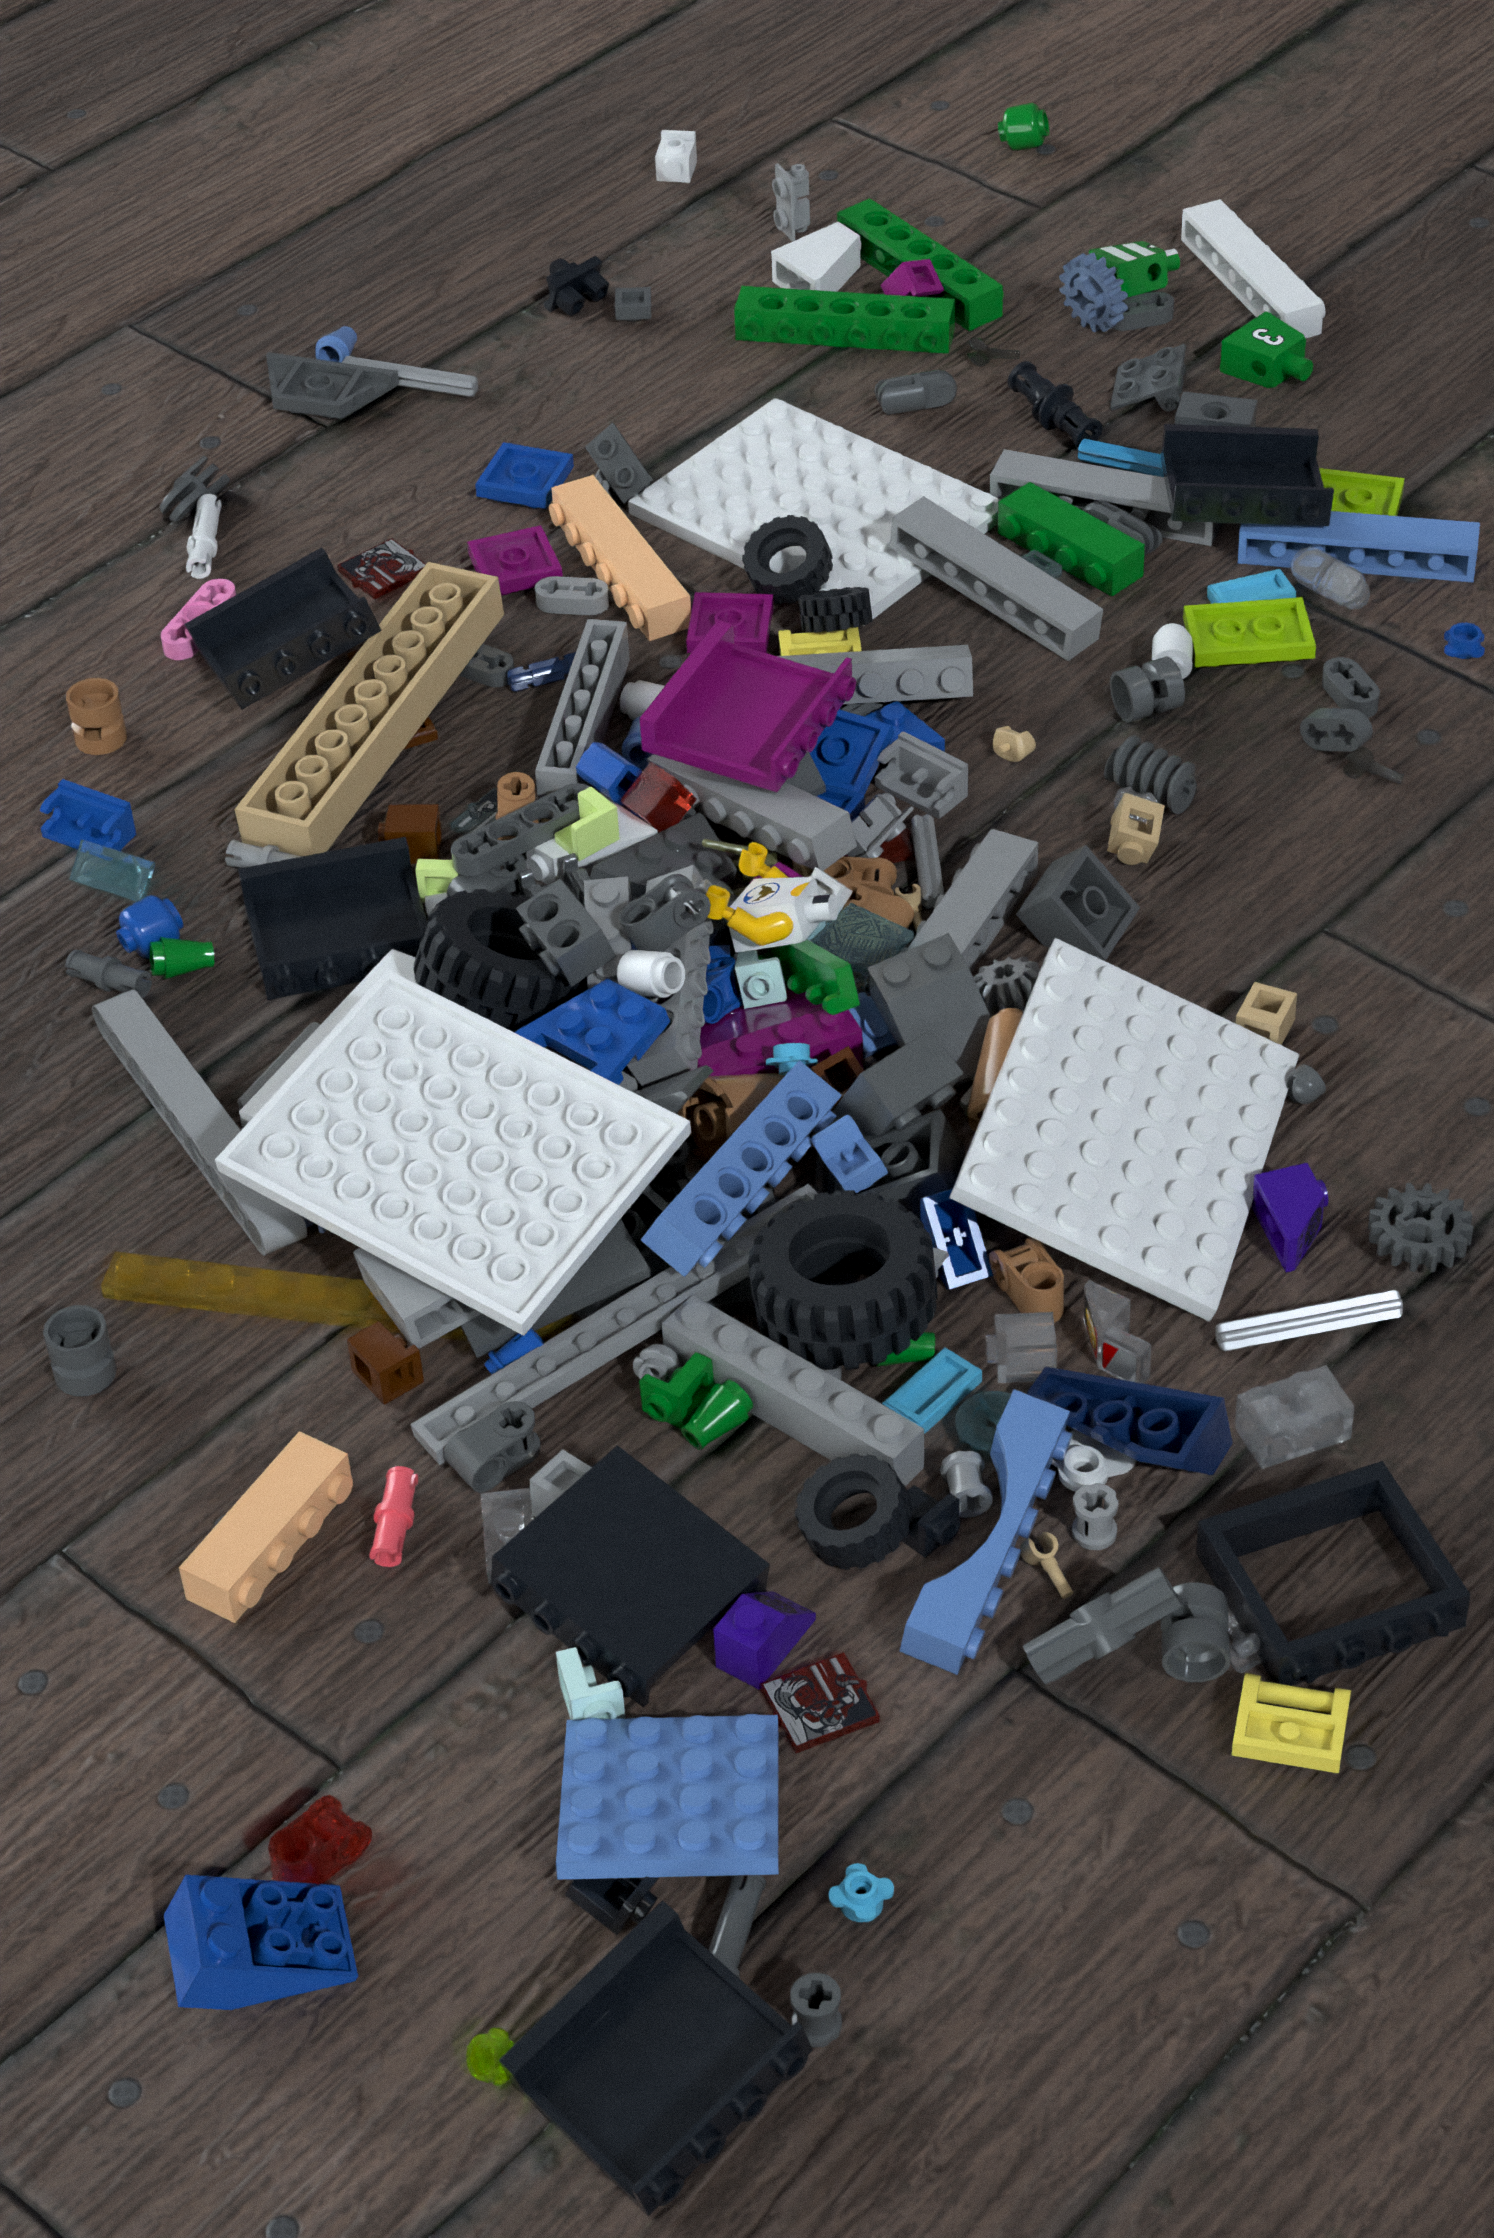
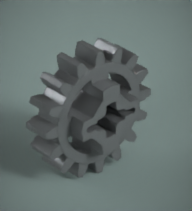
(1420, 1227)

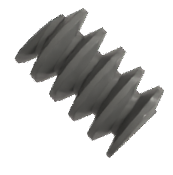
(1152, 771)

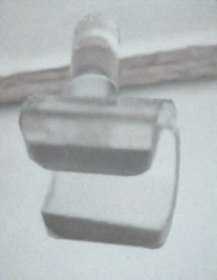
(1244, 1646)

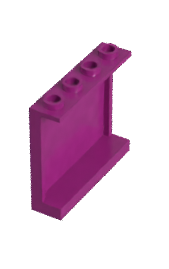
(743, 711)

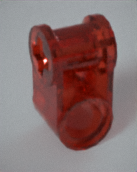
(317, 1843)

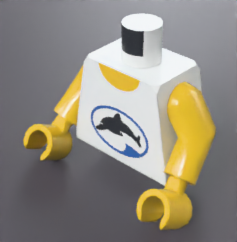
(771, 908)

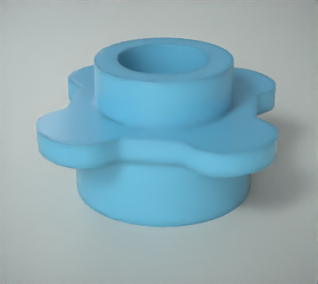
(788, 1054)
(861, 1906)

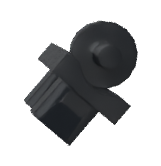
(571, 281)

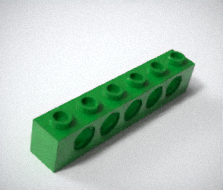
(890, 241)
(845, 319)

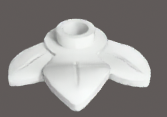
(1090, 1462)

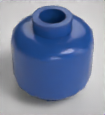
(146, 923)

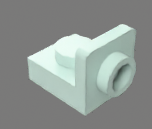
(759, 980)
(581, 1692)

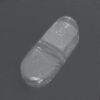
(1330, 578)

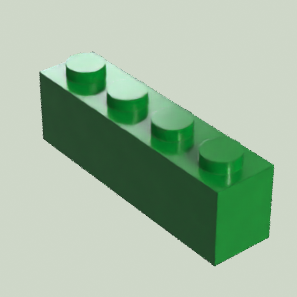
(1071, 538)

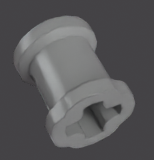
(965, 1481)
(1089, 1511)

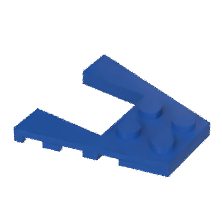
(601, 1028)

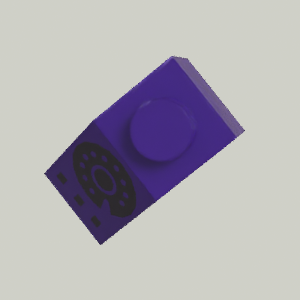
(1289, 1210)
(759, 1635)

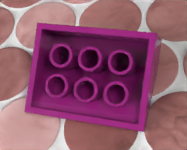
(747, 1036)

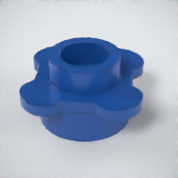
(1464, 641)

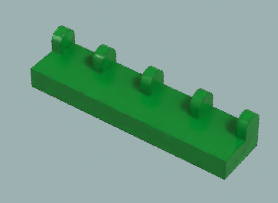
(817, 973)

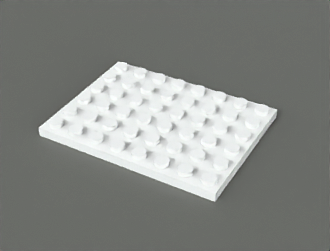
(807, 467)
(1128, 1129)
(454, 1150)

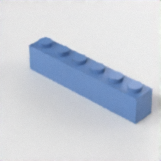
(1371, 545)

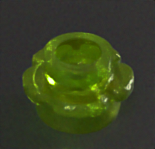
(484, 2054)

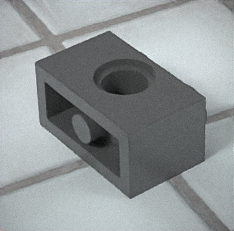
(1215, 410)

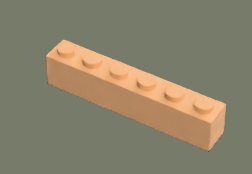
(621, 557)

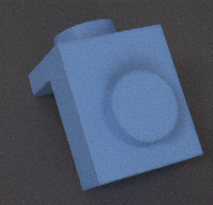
(874, 1029)
(848, 1155)

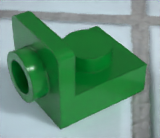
(682, 1395)

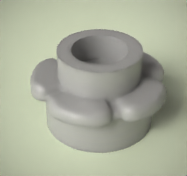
(657, 1357)

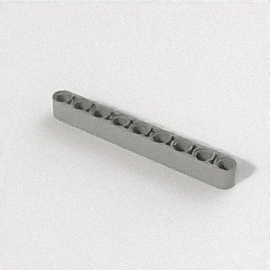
(191, 1114)

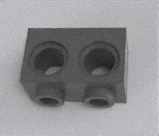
(565, 932)

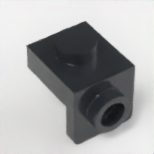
(614, 1899)

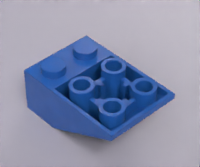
(255, 1941)

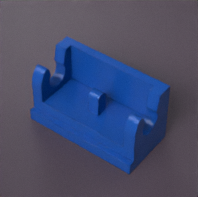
(87, 816)

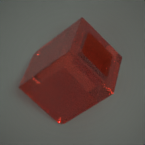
(658, 798)

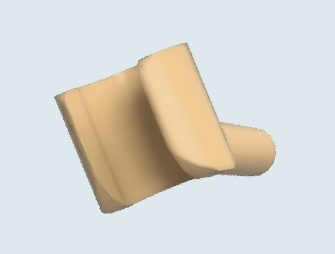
(914, 900)
(1047, 1560)

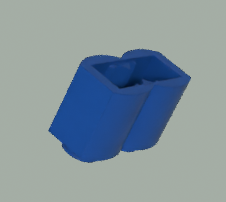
(607, 772)

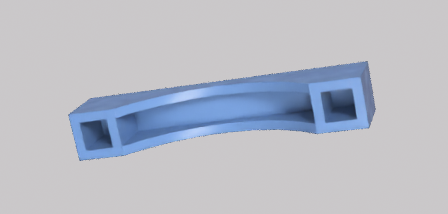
(950, 1608)

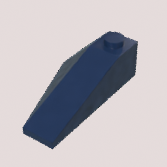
(1141, 1419)

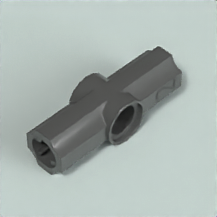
(1102, 1625)

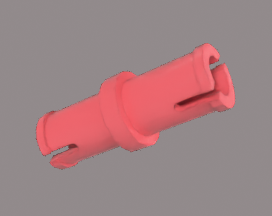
(394, 1516)

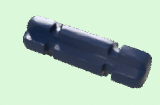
(539, 673)

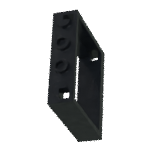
(1310, 1510)

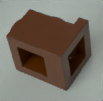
(384, 1362)

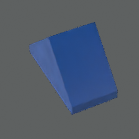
(955, 1230)

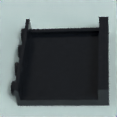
(1244, 475)
(282, 628)
(331, 915)
(626, 1572)
(655, 2059)

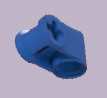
(722, 991)

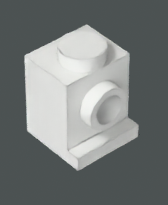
(676, 156)

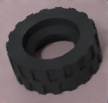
(777, 536)
(874, 1537)

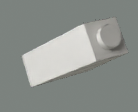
(818, 260)
(547, 858)

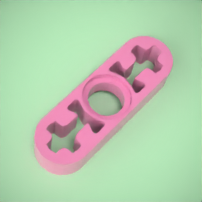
(175, 637)

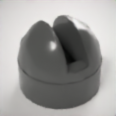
(1305, 1085)

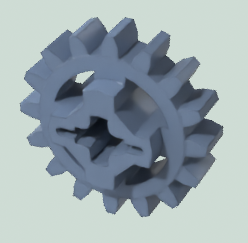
(1093, 292)

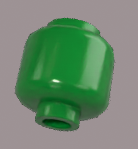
(1024, 126)

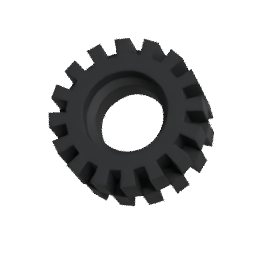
(835, 609)

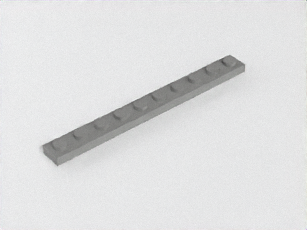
(597, 1337)

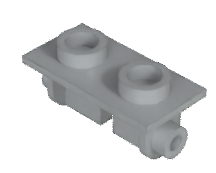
(791, 214)
(883, 822)

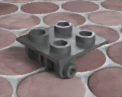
(1149, 377)

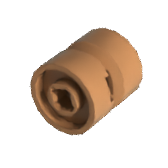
(96, 716)

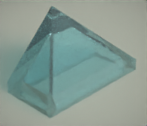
(112, 870)

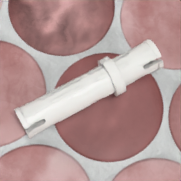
(202, 543)

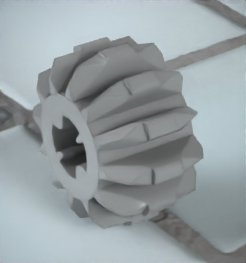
(1007, 983)

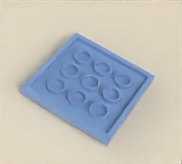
(669, 1797)

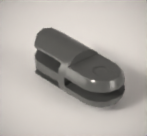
(916, 392)
(190, 488)
(1126, 523)

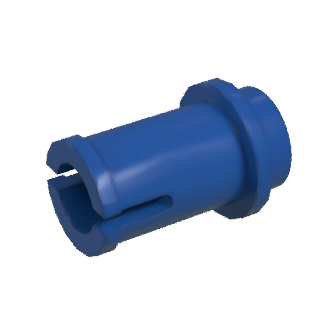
(513, 1350)

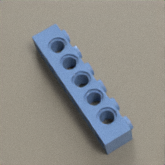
(741, 1168)

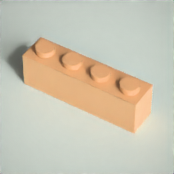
(266, 1527)

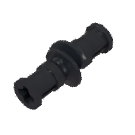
(1053, 404)

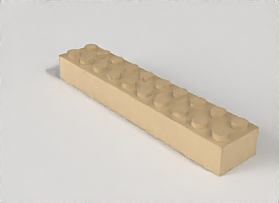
(371, 711)

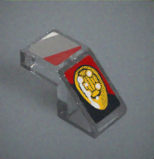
(1113, 1346)

